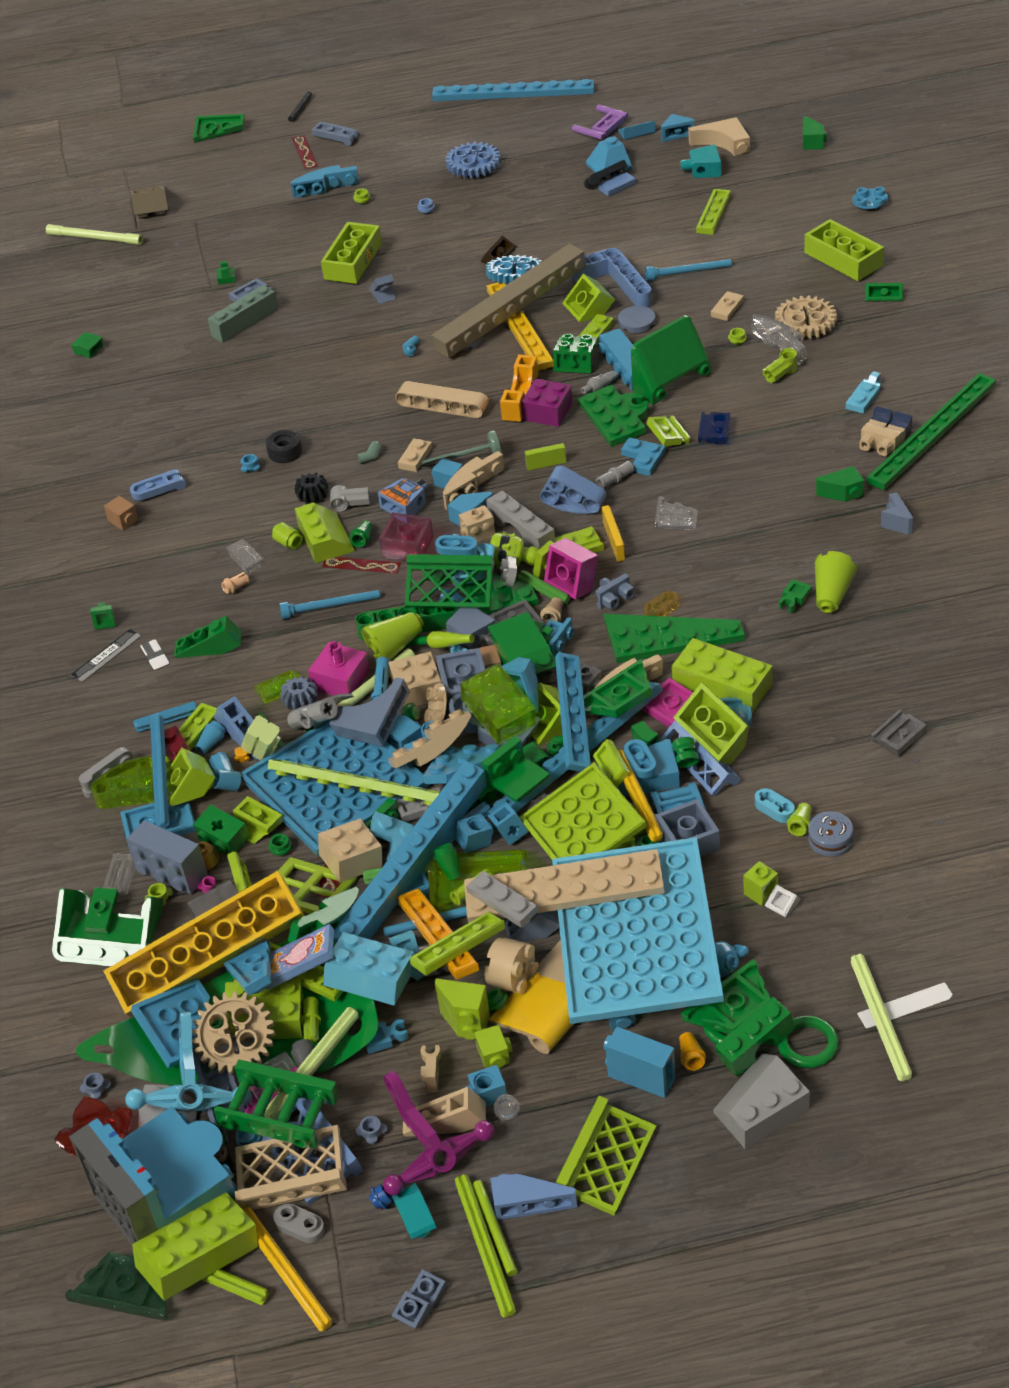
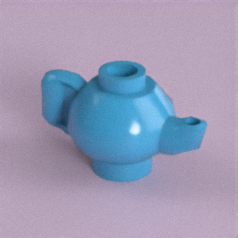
(728, 957)

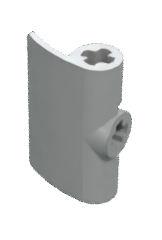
(315, 712)

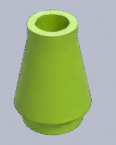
(799, 821)

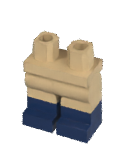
(885, 431)

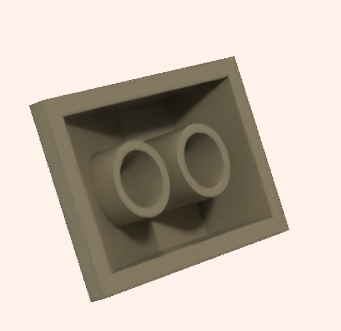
(149, 200)

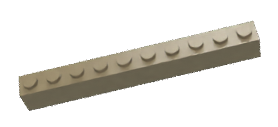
(508, 300)

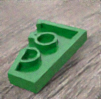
(217, 125)

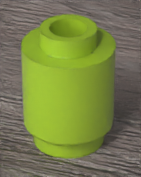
(286, 536)

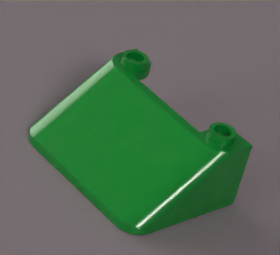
(666, 357)
(125, 935)

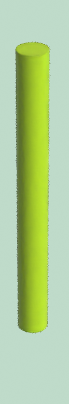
(494, 1228)

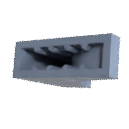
(374, 719)

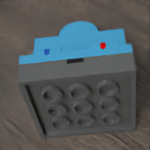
(155, 1170)

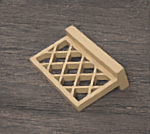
(288, 1189)

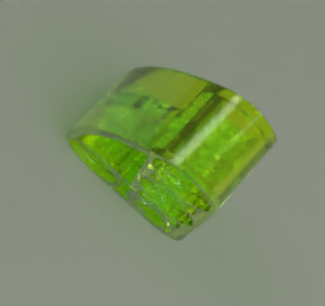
(125, 784)

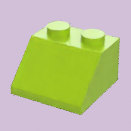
(588, 299)
(549, 713)
(188, 777)
(463, 1006)

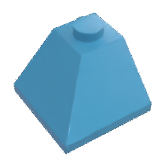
(608, 153)
(523, 674)

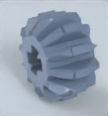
(298, 692)

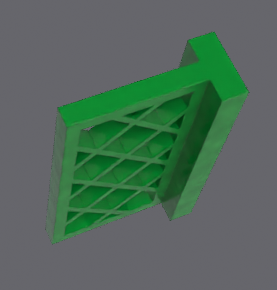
(446, 563)

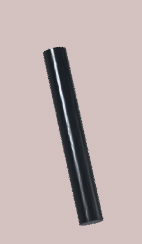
(300, 105)

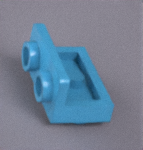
(561, 634)

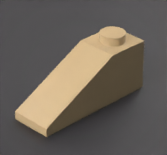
(452, 1112)

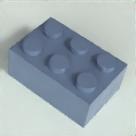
(167, 857)

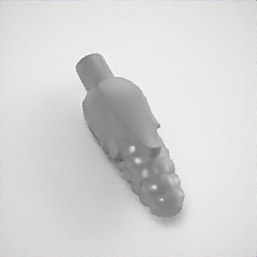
(599, 382)

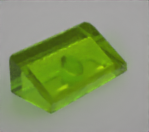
(271, 689)

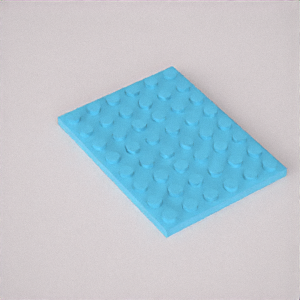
(642, 949)

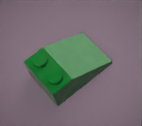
(522, 639)

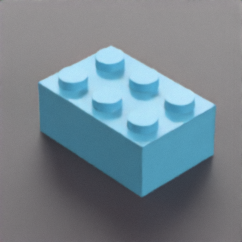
(368, 968)

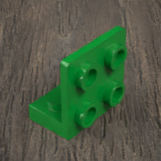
(574, 353)
(513, 772)

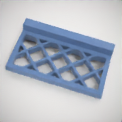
(350, 1163)

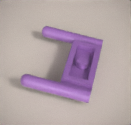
(606, 125)

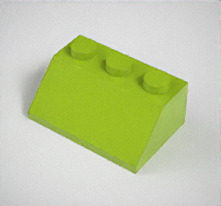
(322, 532)
(713, 724)

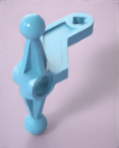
(205, 1095)

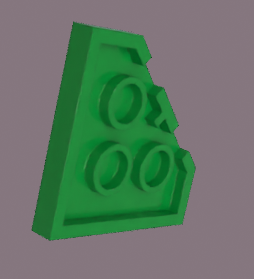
(502, 595)

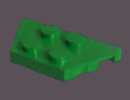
(619, 692)
(743, 995)

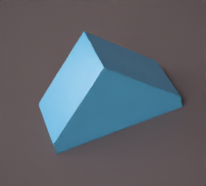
(676, 127)

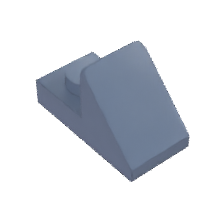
(382, 289)
(897, 515)

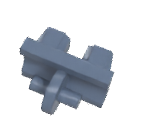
(610, 591)

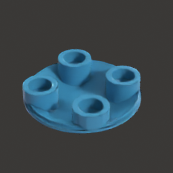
(870, 198)

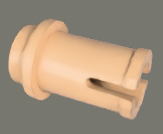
(234, 583)

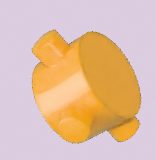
(241, 755)

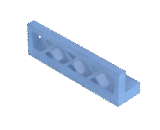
(723, 770)

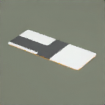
(154, 654)

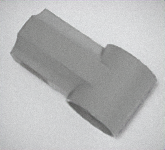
(342, 497)

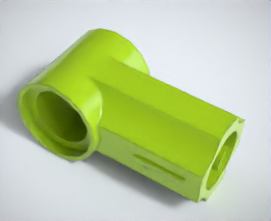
(785, 364)

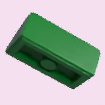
(883, 292)

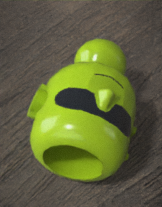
(512, 545)

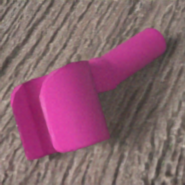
(205, 882)

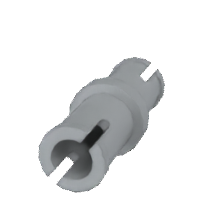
(615, 474)

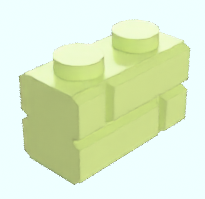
(261, 738)

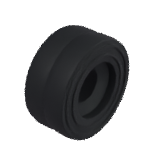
(284, 446)

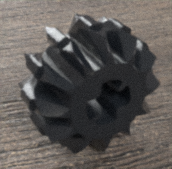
(311, 488)

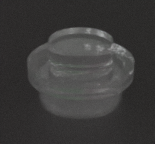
(506, 1107)

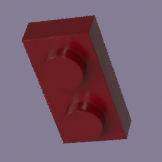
(173, 743)

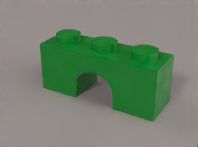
(739, 1047)

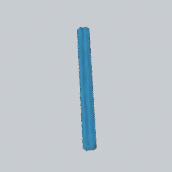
(159, 771)

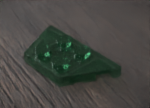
(119, 1287)

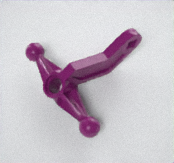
(425, 1165)

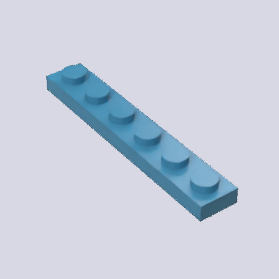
(572, 712)

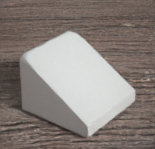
(782, 901)

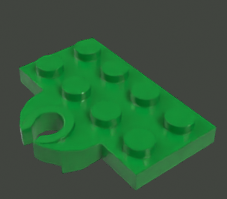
(615, 414)

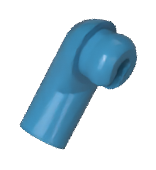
(409, 346)

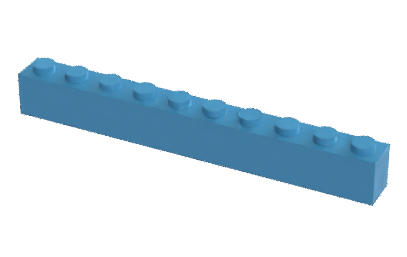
(413, 853)

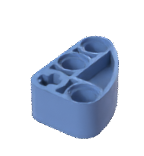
(572, 492)

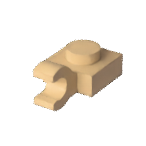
(430, 1072)

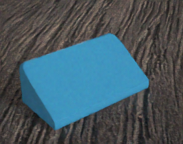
(637, 130)

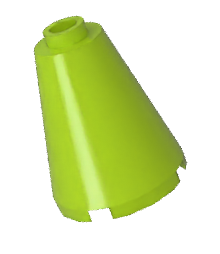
(832, 579)
(392, 635)

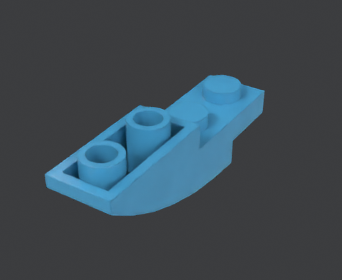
(322, 179)

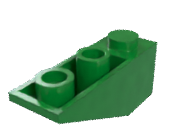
(212, 639)

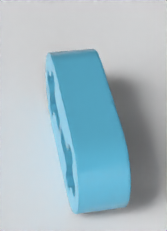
(774, 805)

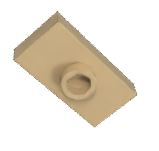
(727, 306)

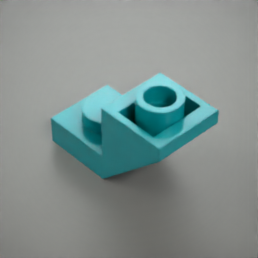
(414, 1212)

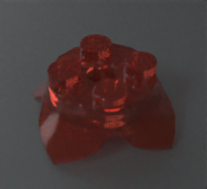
(89, 1110)

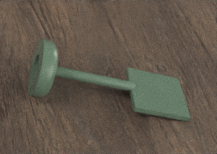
(493, 444)

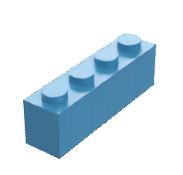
(617, 350)

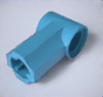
(225, 776)

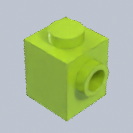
(493, 1047)

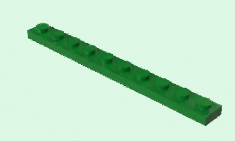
(931, 431)

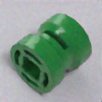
(685, 751)

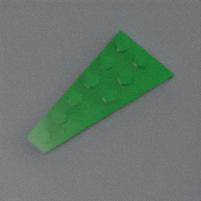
(662, 635)

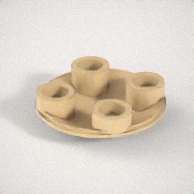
(437, 703)

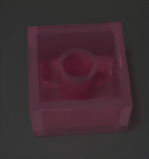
(405, 535)

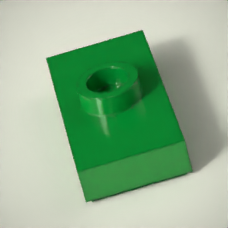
(101, 910)

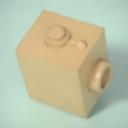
(477, 523)

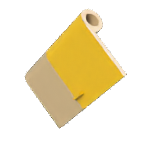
(542, 1008)

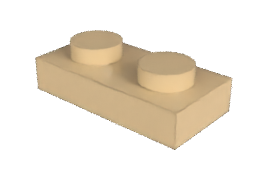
(414, 455)

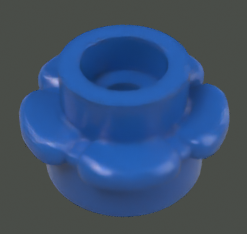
(380, 1197)

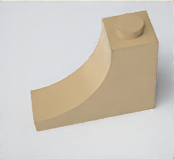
(725, 134)

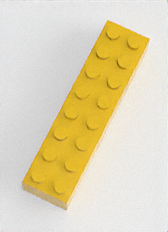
(205, 942)

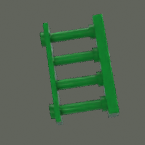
(273, 1081)

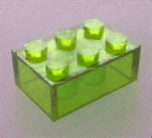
(498, 703)

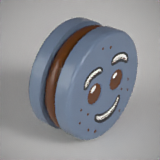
(830, 834)

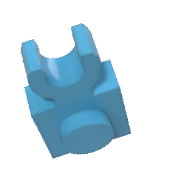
(385, 1035)

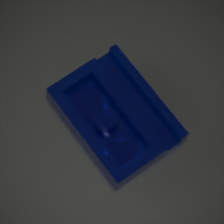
(714, 427)

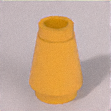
(691, 1053)

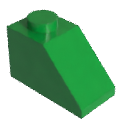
(813, 134)
(841, 485)

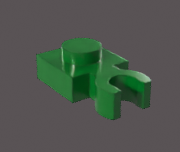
(794, 593)

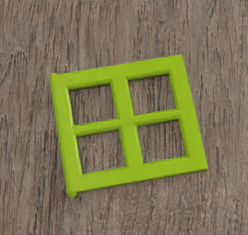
(309, 885)

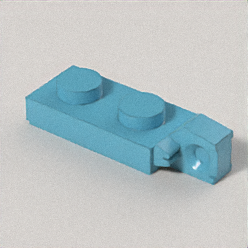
(864, 394)

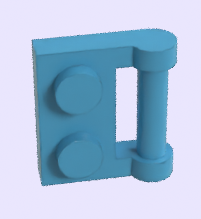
(673, 798)

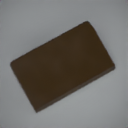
(501, 248)

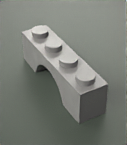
(508, 510)

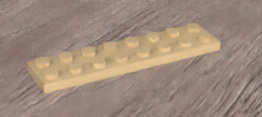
(580, 883)

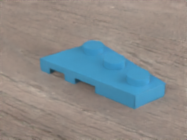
(252, 967)

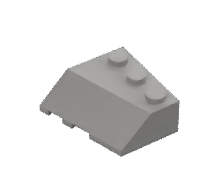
(762, 1101)

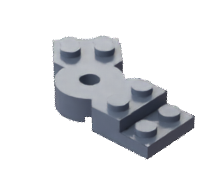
(457, 668)

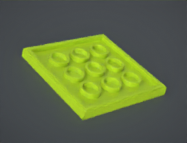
(583, 817)

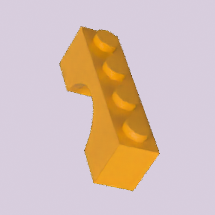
(524, 375)

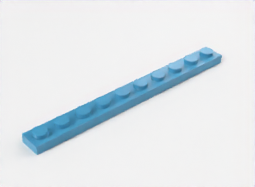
(513, 90)
(596, 734)

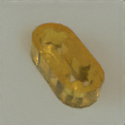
(662, 604)

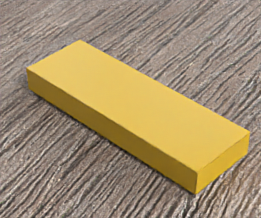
(613, 533)

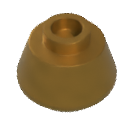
(209, 854)

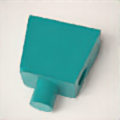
(703, 162)

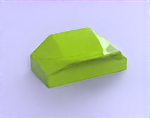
(258, 818)

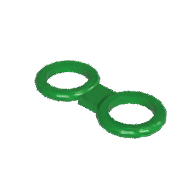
(784, 1049)

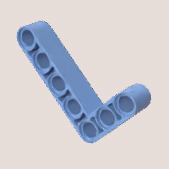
(615, 264)

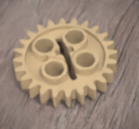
(819, 315)
(210, 1039)

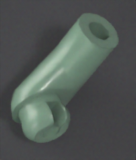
(371, 454)

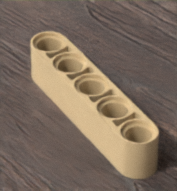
(442, 399)

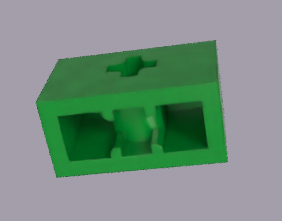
(221, 830)

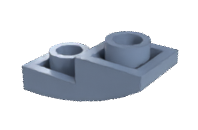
(420, 1301)

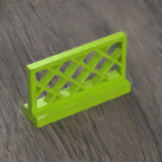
(587, 1141)

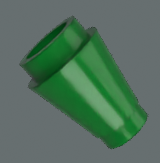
(361, 534)
(448, 861)

